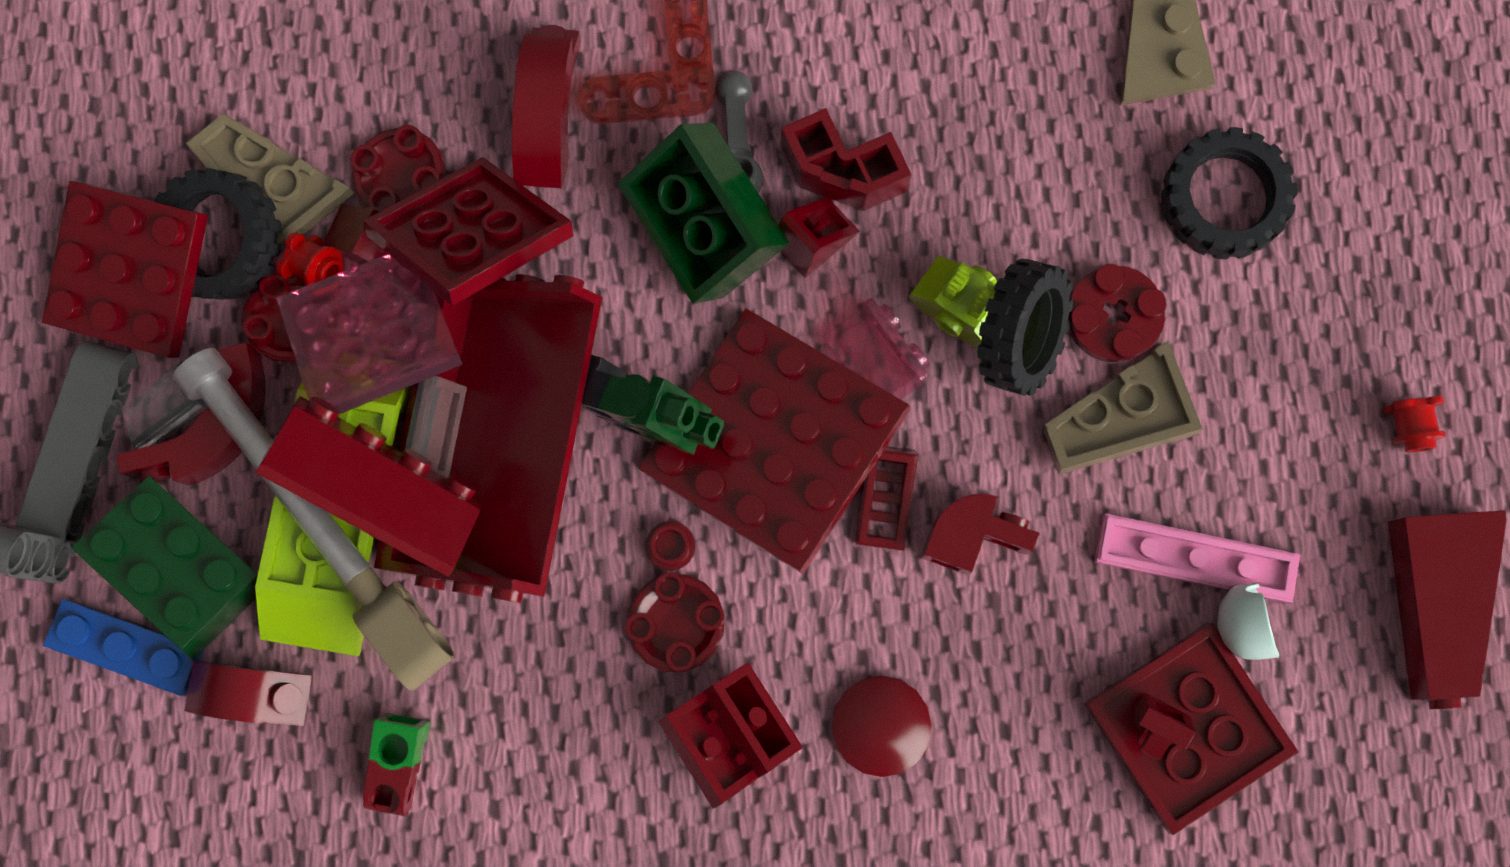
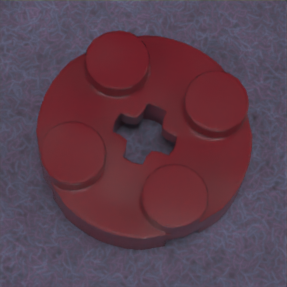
(1141, 302)

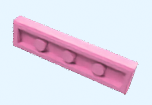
(1196, 557)

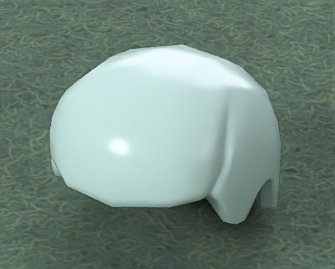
(1246, 623)

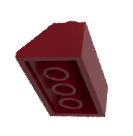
(372, 484)

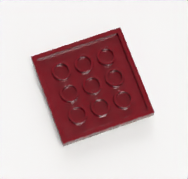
(790, 444)

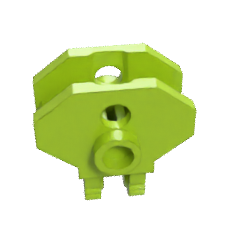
(955, 297)

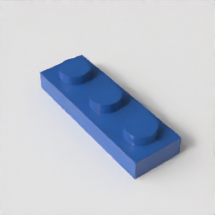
(120, 647)

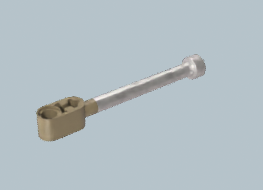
(388, 614)

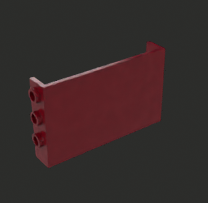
(525, 382)

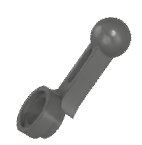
(734, 91)

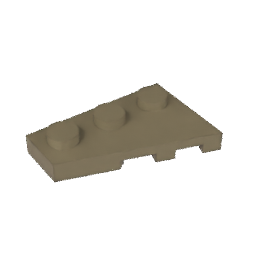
(1165, 51)
(296, 187)
(1128, 415)

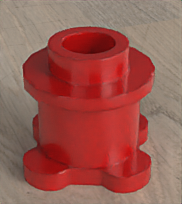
(309, 259)
(1416, 423)

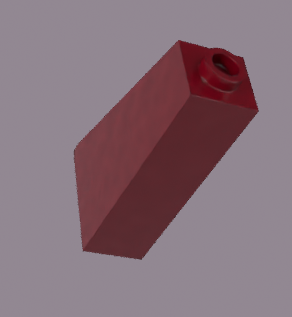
(1446, 600)

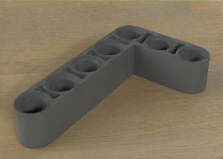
(68, 465)

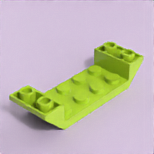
(295, 587)

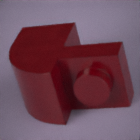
(963, 526)
(247, 694)

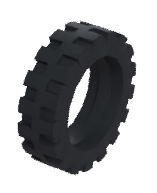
(1252, 152)
(258, 226)
(1025, 326)

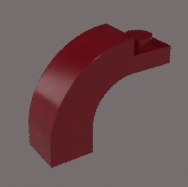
(541, 106)
(206, 445)

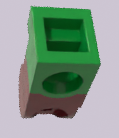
(394, 763)

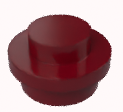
(670, 546)

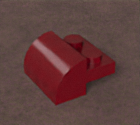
(730, 735)

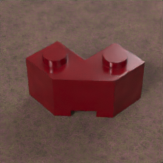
(852, 177)

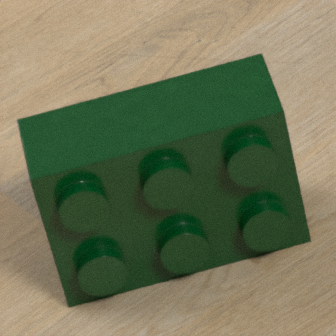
(702, 212)
(169, 567)

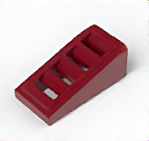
(868, 494)

